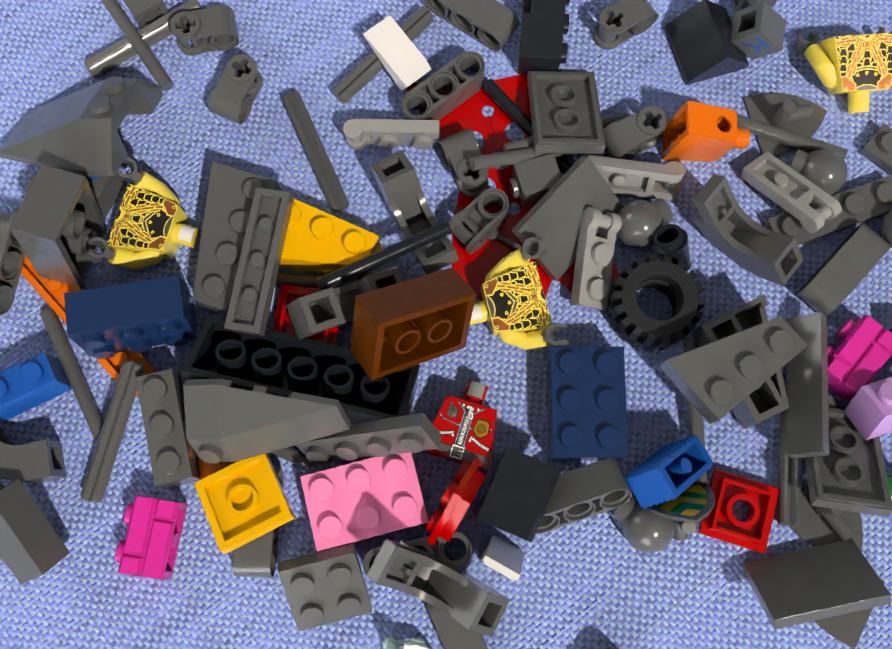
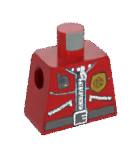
(466, 427)

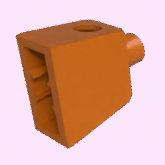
(702, 133)

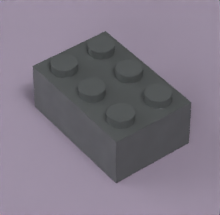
(57, 224)

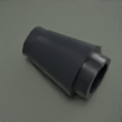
(673, 242)

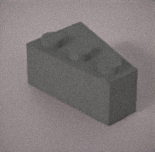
(732, 368)

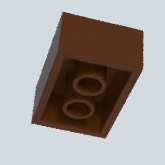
(411, 322)

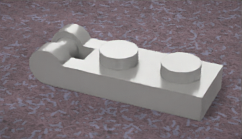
(391, 133)
(639, 177)
(791, 191)
(594, 259)

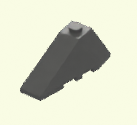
(242, 423)

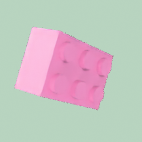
(364, 500)

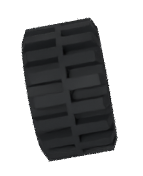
(671, 281)

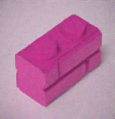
(857, 355)
(151, 537)

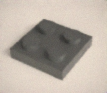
(325, 587)

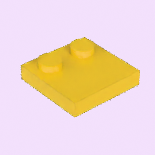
(243, 502)

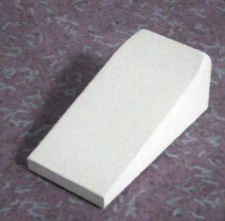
(397, 52)
(503, 558)

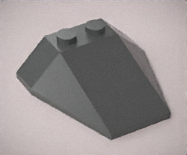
(81, 128)

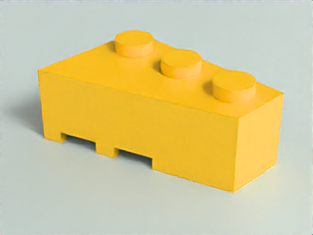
(323, 241)

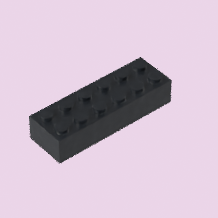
(298, 366)

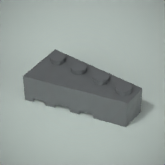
(223, 234)

